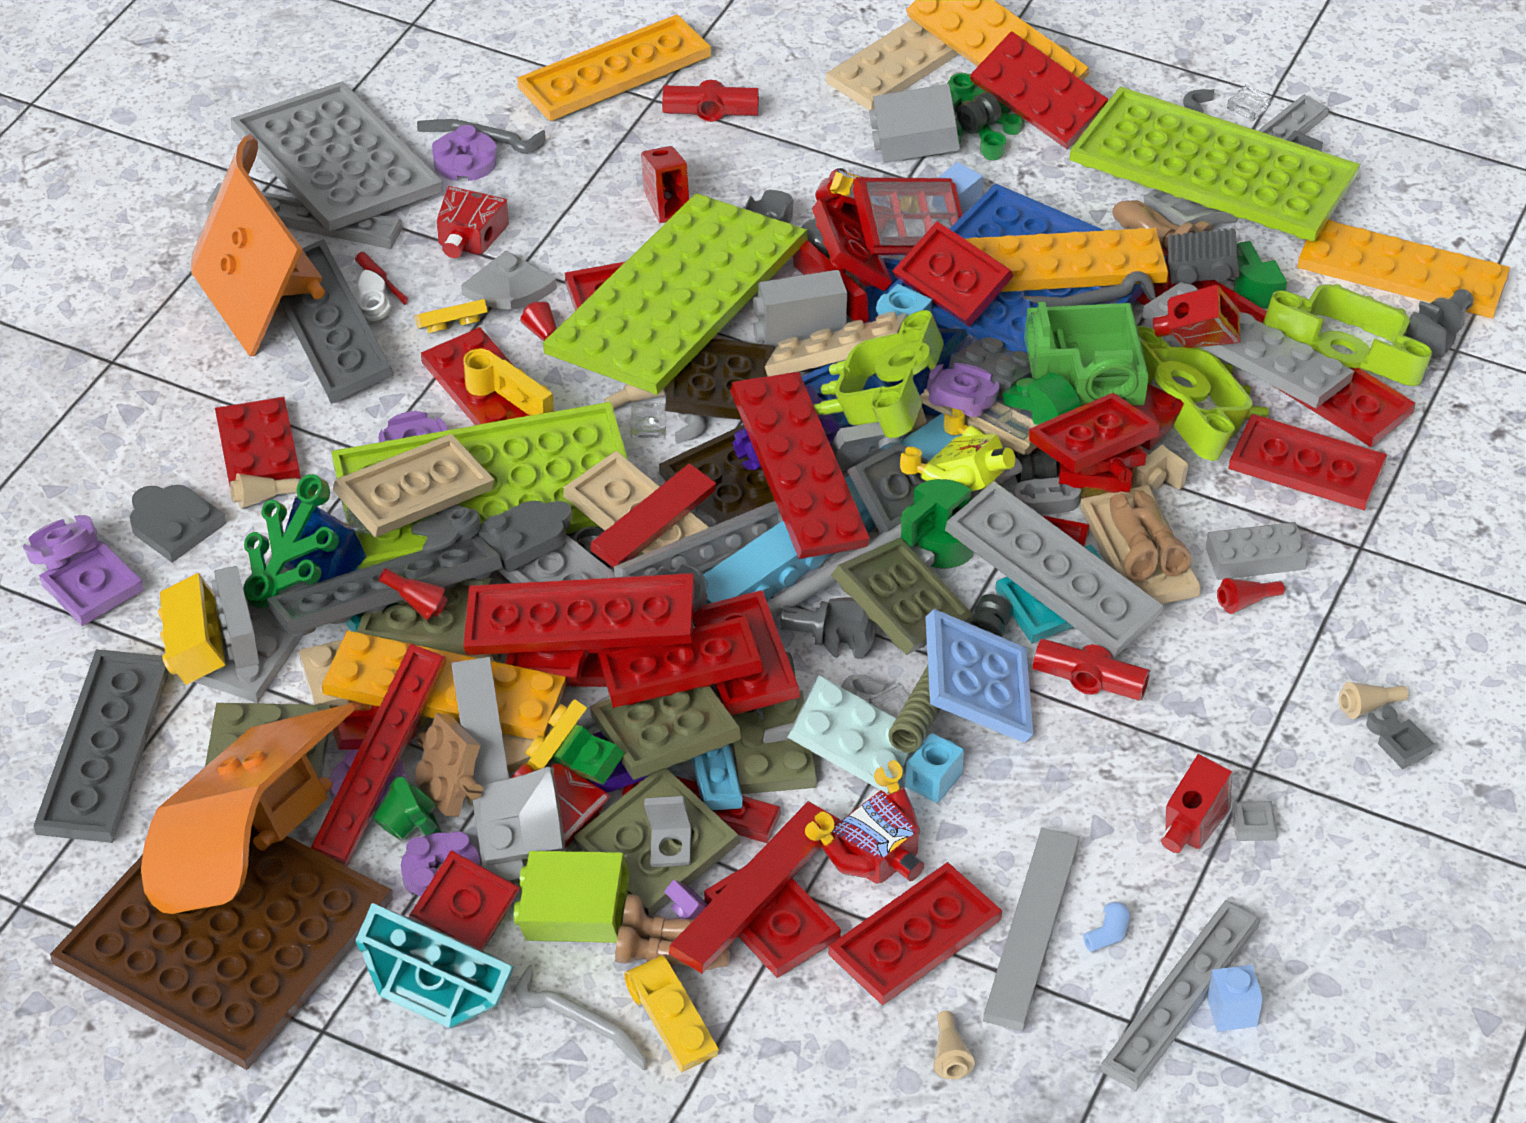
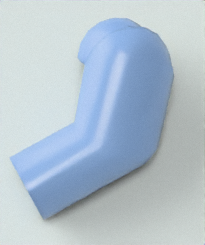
(1113, 928)

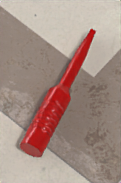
(368, 264)

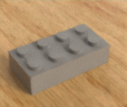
(1256, 550)
(235, 617)

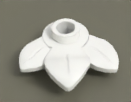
(371, 296)

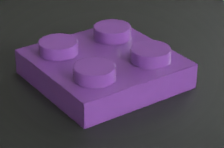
(91, 583)

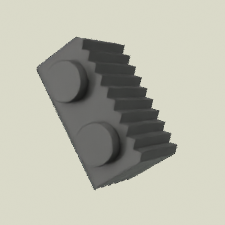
(1203, 256)

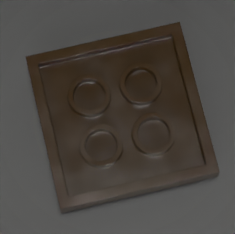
(707, 379)
(736, 487)

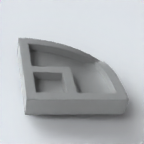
(1183, 210)
(509, 283)
(859, 443)
(521, 817)

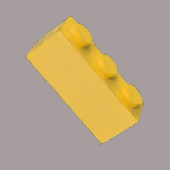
(191, 629)

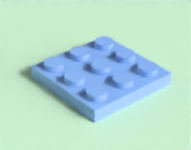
(978, 676)

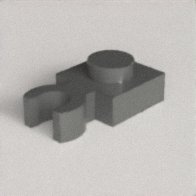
(1401, 741)

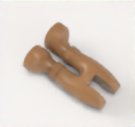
(1137, 215)
(1143, 555)
(661, 931)

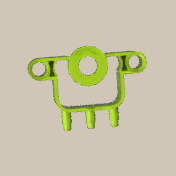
(1298, 319)
(892, 359)
(1202, 429)

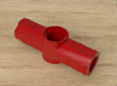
(710, 100)
(1091, 669)

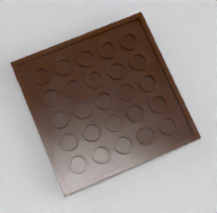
(231, 968)

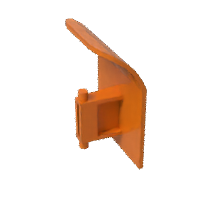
(249, 254)
(203, 831)

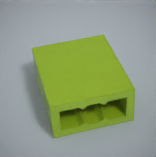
(572, 896)

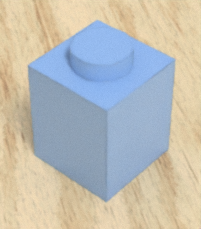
(967, 184)
(1234, 998)

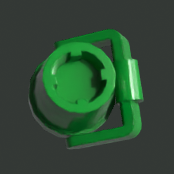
(405, 810)

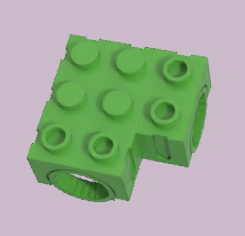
(1090, 348)

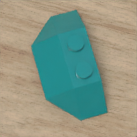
(429, 968)

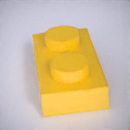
(437, 319)
(562, 721)

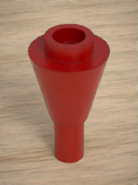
(539, 319)
(1239, 594)
(422, 596)

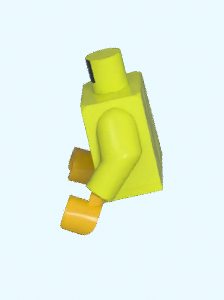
(968, 459)

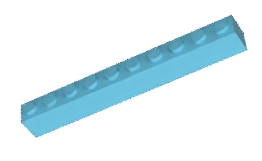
(771, 559)

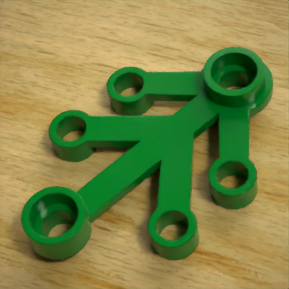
(992, 142)
(286, 546)

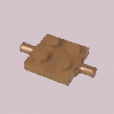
(447, 765)

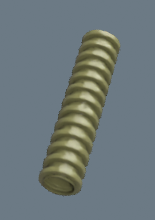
(915, 718)

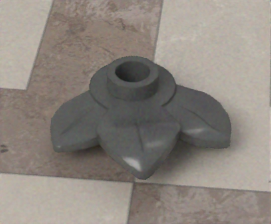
(447, 527)

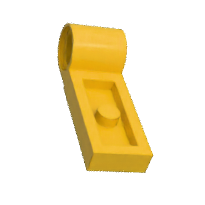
(489, 373)
(671, 1012)

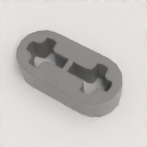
(1048, 495)

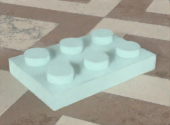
(846, 731)

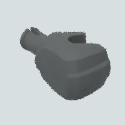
(1440, 321)
(833, 623)

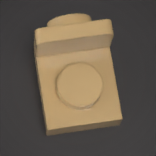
(1159, 467)

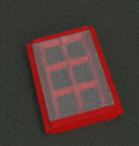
(901, 210)

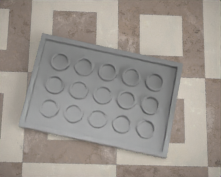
(337, 156)

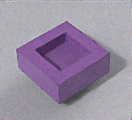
(687, 901)

